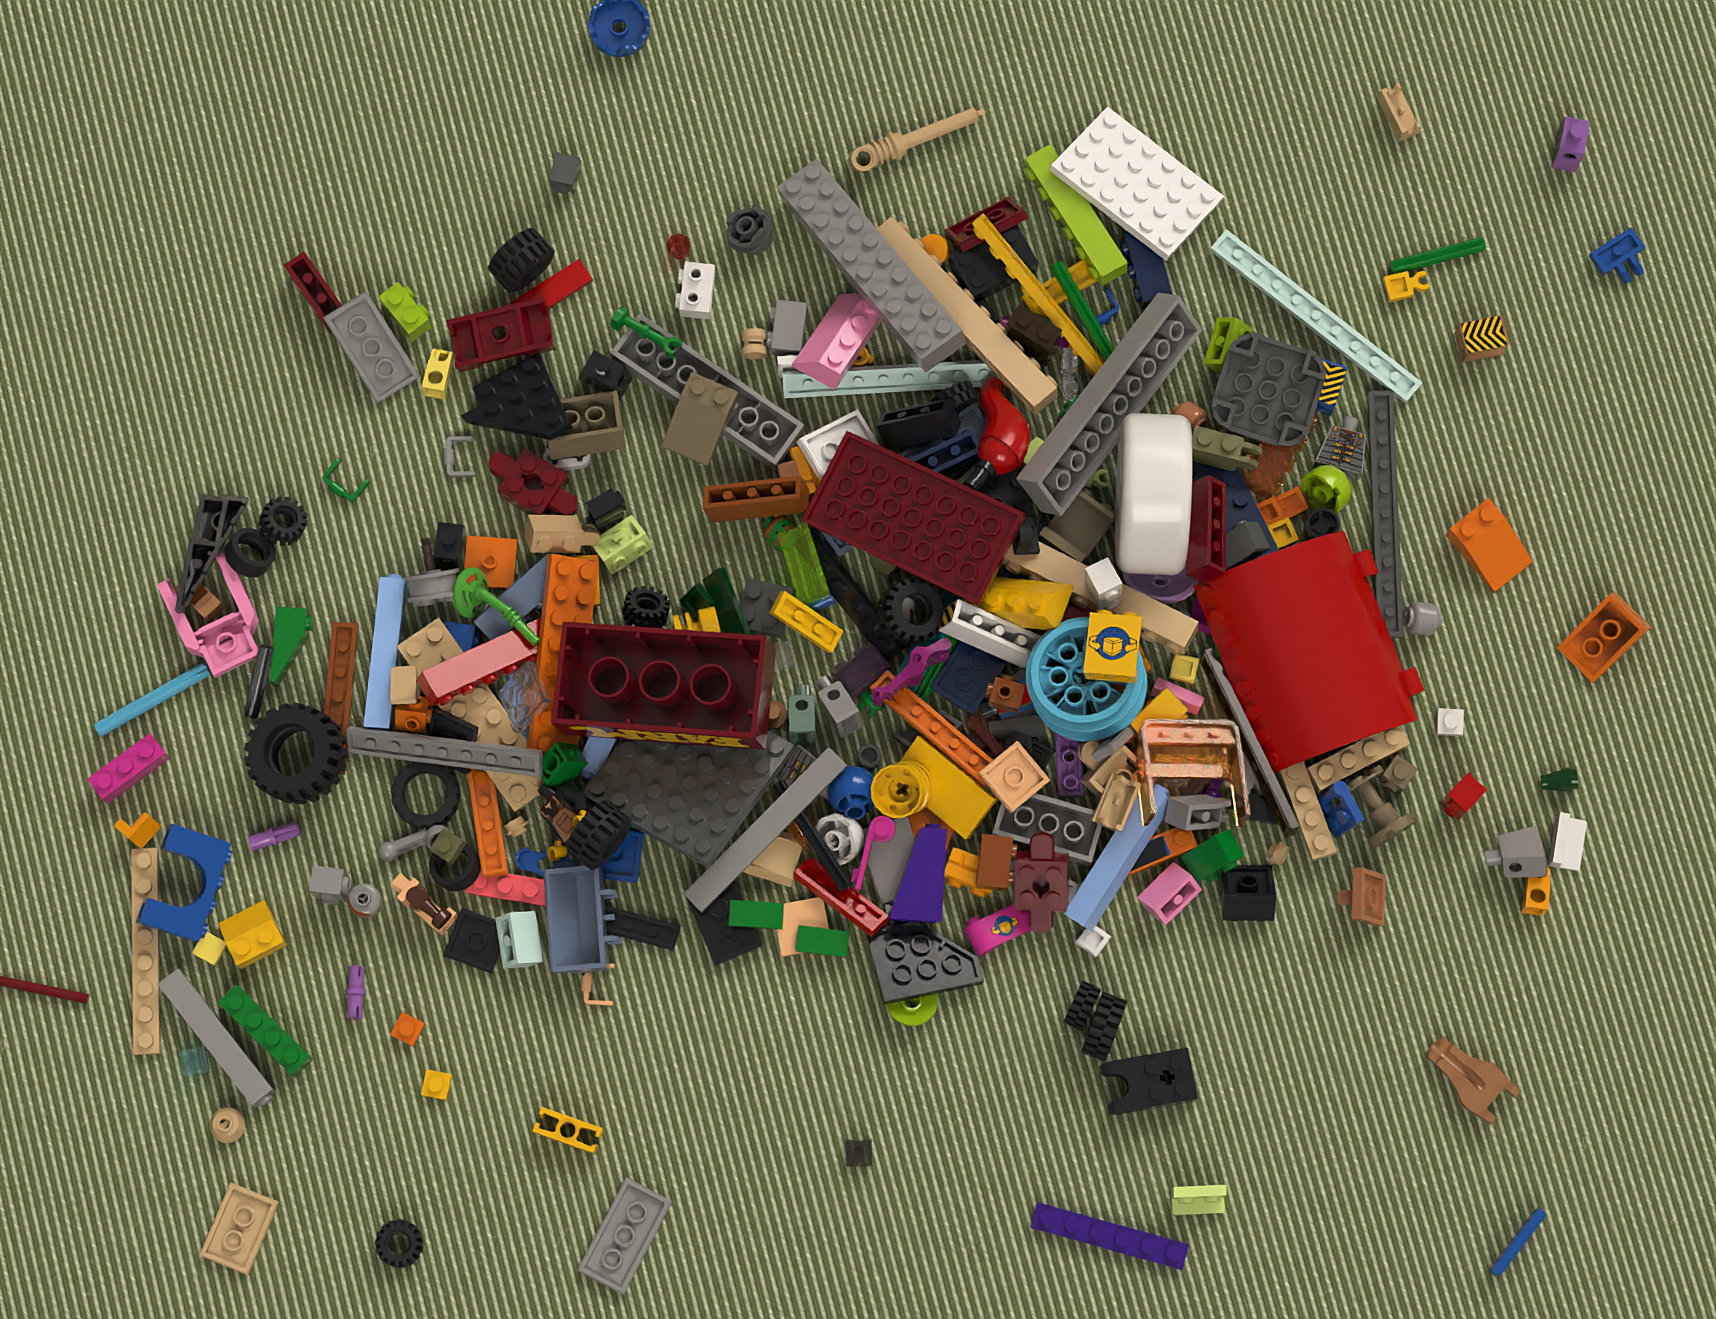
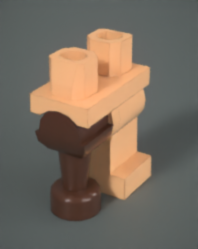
(415, 896)

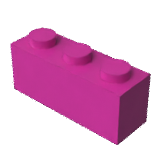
(128, 768)

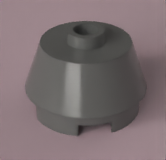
(749, 230)

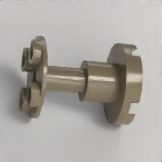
(1383, 815)

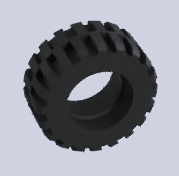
(270, 736)

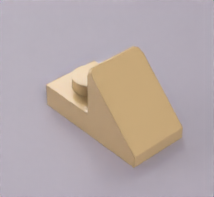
(403, 685)

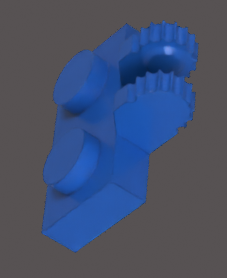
(1618, 251)

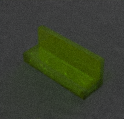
(804, 564)

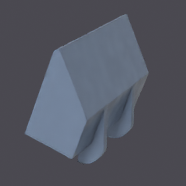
(578, 920)

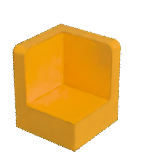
(140, 831)

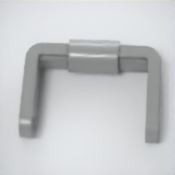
(449, 456)

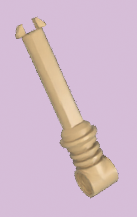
(896, 145)

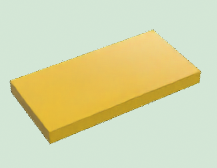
(956, 795)

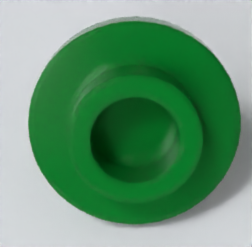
(866, 696)

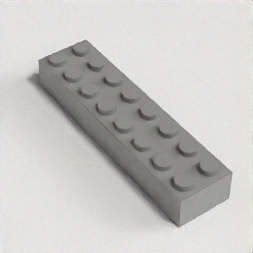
(755, 423)

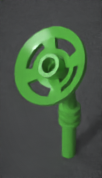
(479, 593)

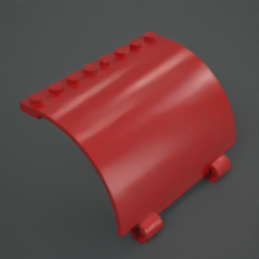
(1308, 649)

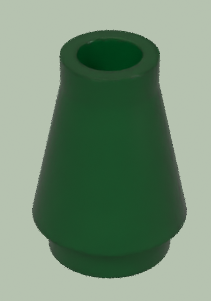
(1560, 780)

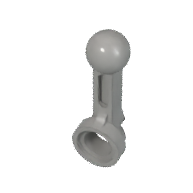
(390, 850)

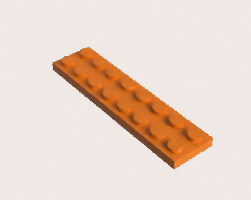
(566, 598)

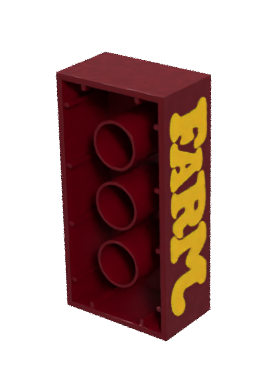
(664, 685)

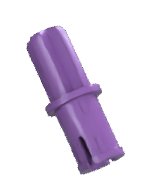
(274, 836)

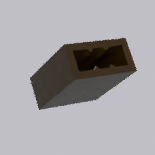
(1035, 334)

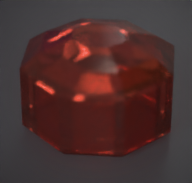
(678, 246)

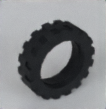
(418, 820)

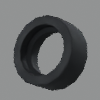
(240, 562)
(462, 881)

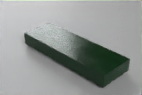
(726, 603)

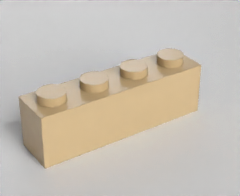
(1357, 758)

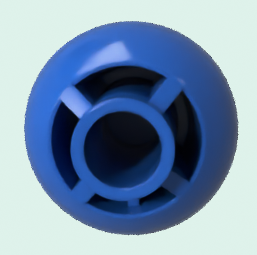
(851, 792)

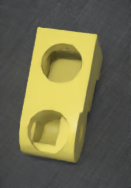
(437, 374)

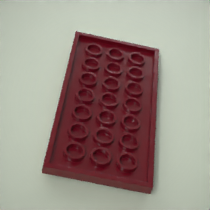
(913, 518)

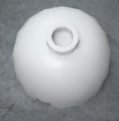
(842, 836)

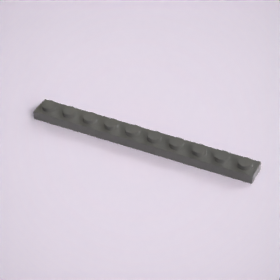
(1385, 509)

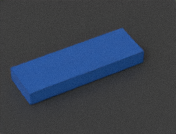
(1517, 1242)

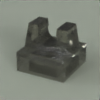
(858, 1153)

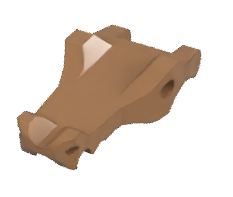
(1473, 1079)

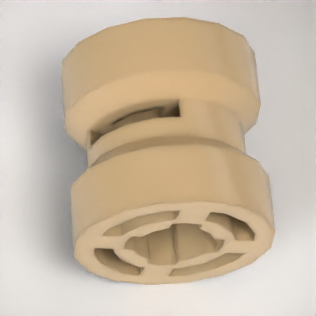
(754, 343)

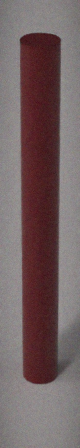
(44, 990)

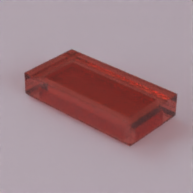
(985, 737)

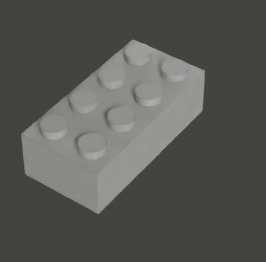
(1067, 823)

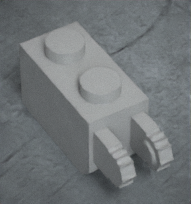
(1196, 811)

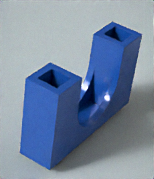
(209, 856)

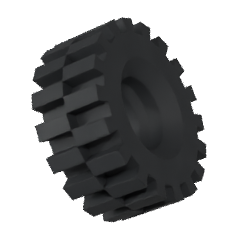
(1104, 1026)

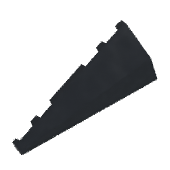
(212, 527)

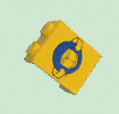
(1113, 646)

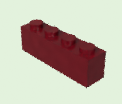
(1207, 530)

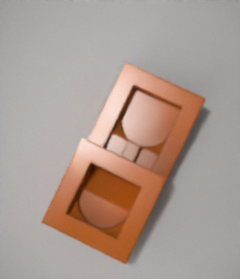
(1283, 506)

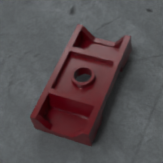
(526, 327)

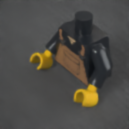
(562, 813)

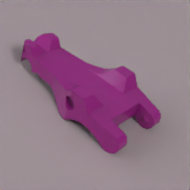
(912, 675)

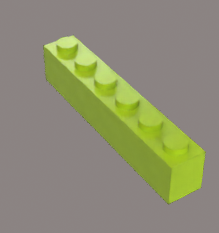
(1077, 219)

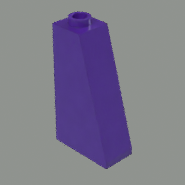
(922, 882)

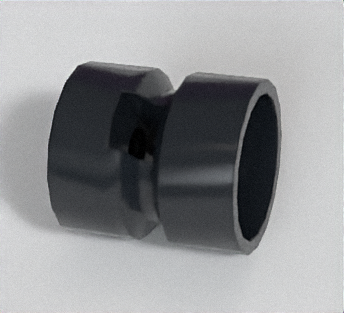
(1320, 523)

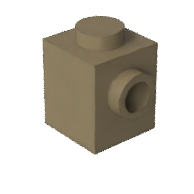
(1397, 775)

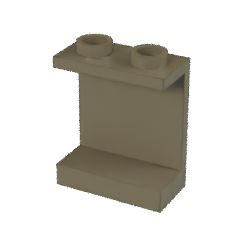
(1079, 527)

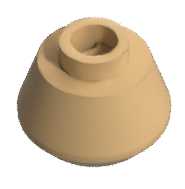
(233, 1119)

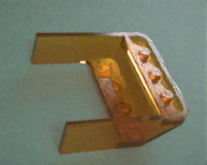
(1190, 752)

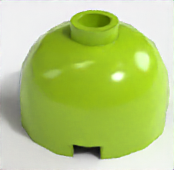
(1327, 488)

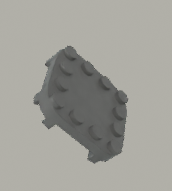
(1268, 390)

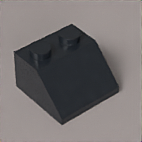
(1248, 893)

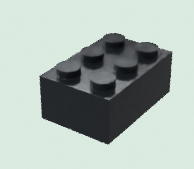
(982, 272)

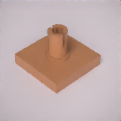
(1366, 897)

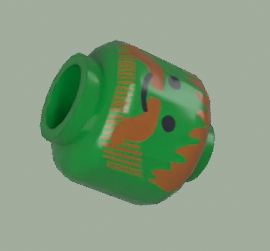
(773, 527)

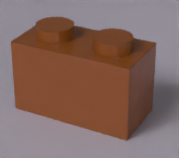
(994, 863)

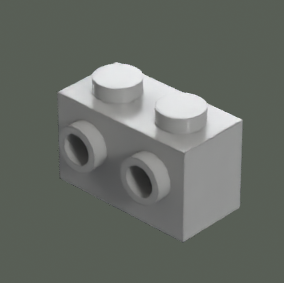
(330, 884)

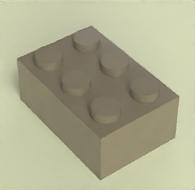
(595, 426)

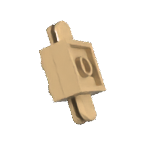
(1119, 763)

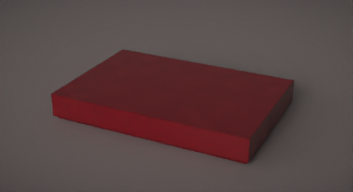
(1002, 215)

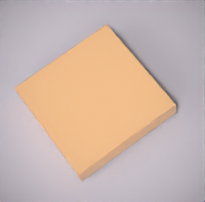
(1013, 777)
(805, 913)

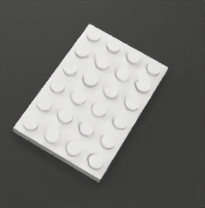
(1136, 183)

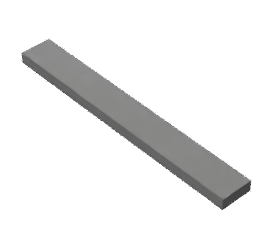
(444, 751)
(765, 829)

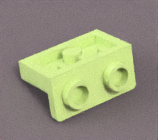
(622, 544)
(1198, 1199)

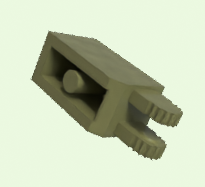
(1222, 450)

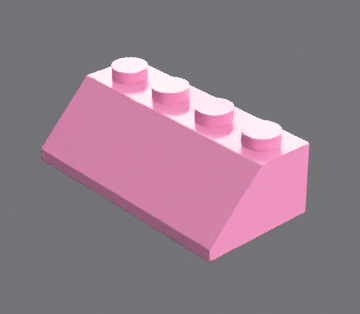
(838, 340)

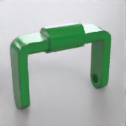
(339, 490)

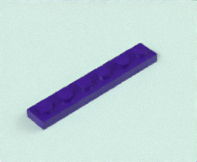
(1109, 1236)

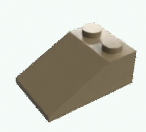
(700, 419)

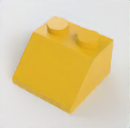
(252, 934)

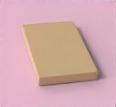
(239, 1228)

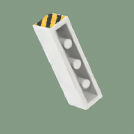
(988, 632)

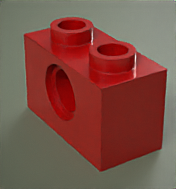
(1462, 796)

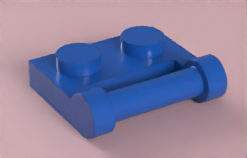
(1344, 815)

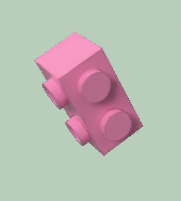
(1169, 893)

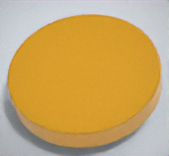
(936, 246)

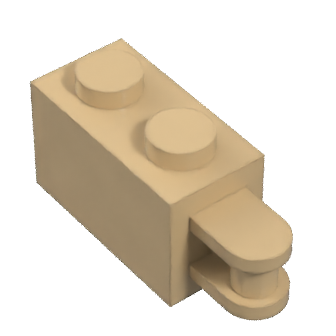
(559, 534)

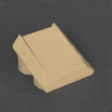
(777, 861)

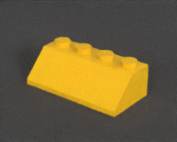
(1027, 602)

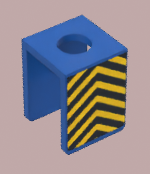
(1333, 382)

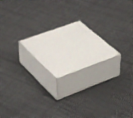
(1093, 941)

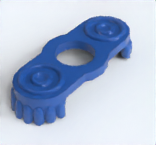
(529, 860)

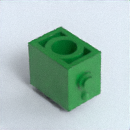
(562, 764)

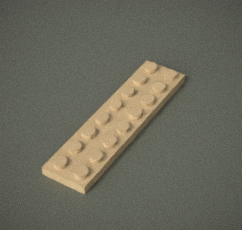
(481, 708)

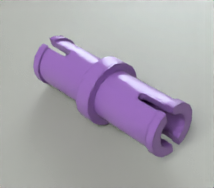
(355, 992)

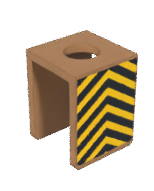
(1481, 338)

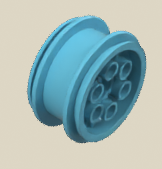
(1070, 719)

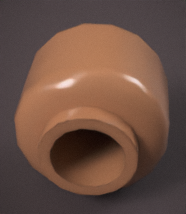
(1194, 414)

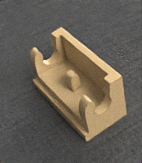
(1398, 113)
(1116, 802)

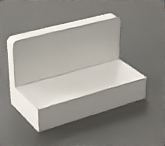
(1567, 842)

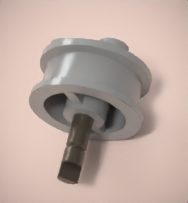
(432, 582)

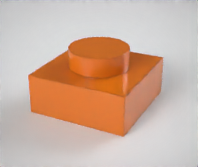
(407, 1029)

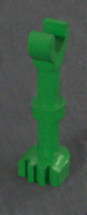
(645, 331)

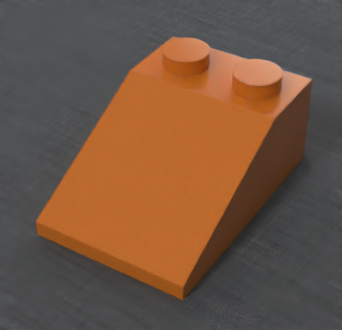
(1489, 545)
(1604, 636)

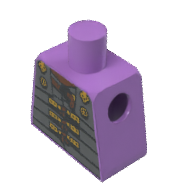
(1570, 140)

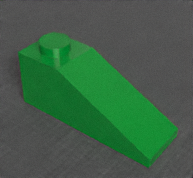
(289, 636)

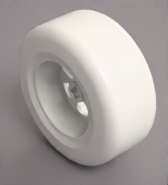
(1153, 494)

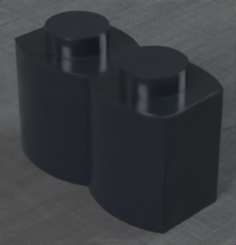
(606, 508)

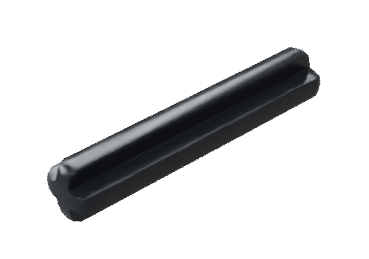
(258, 681)

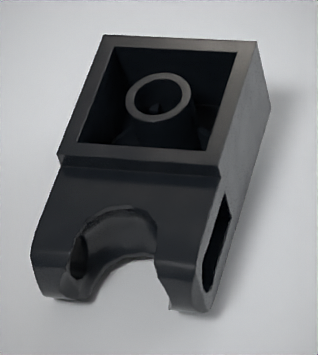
(1144, 1084)

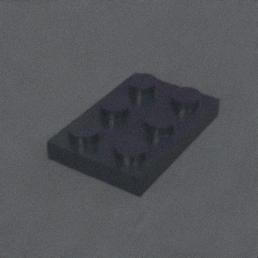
(722, 940)

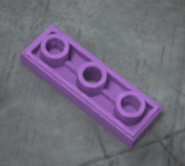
(1068, 772)

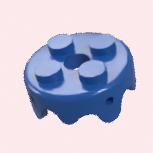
(608, 13)

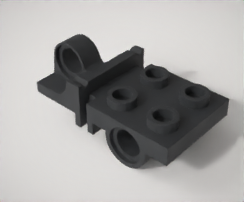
(1010, 492)

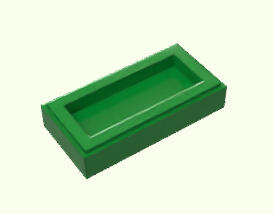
(822, 941)

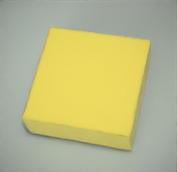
(1184, 668)
(210, 948)

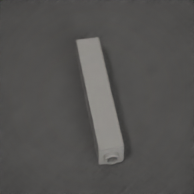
(217, 1038)

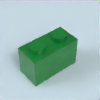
(1213, 856)

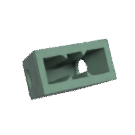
(802, 717)

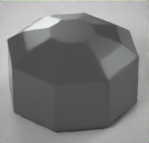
(869, 756)

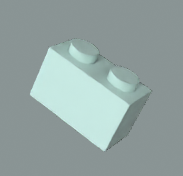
(519, 939)

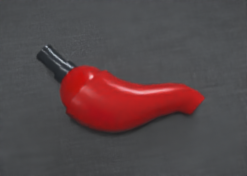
(1005, 436)

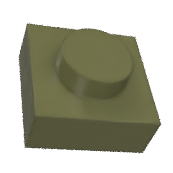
(447, 846)

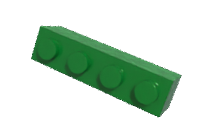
(265, 1030)

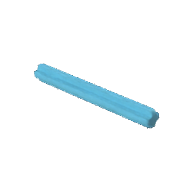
(151, 699)

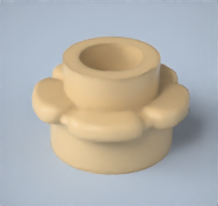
(516, 827)
(1278, 853)

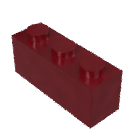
(312, 286)

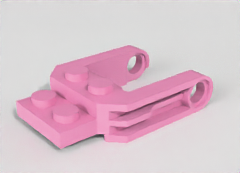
(226, 641)

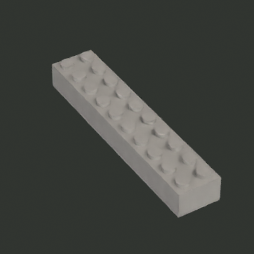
(871, 265)
(1117, 389)

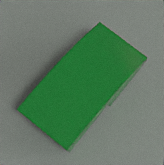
(756, 914)

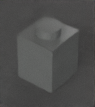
(565, 173)

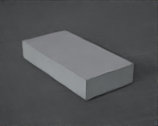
(1112, 744)

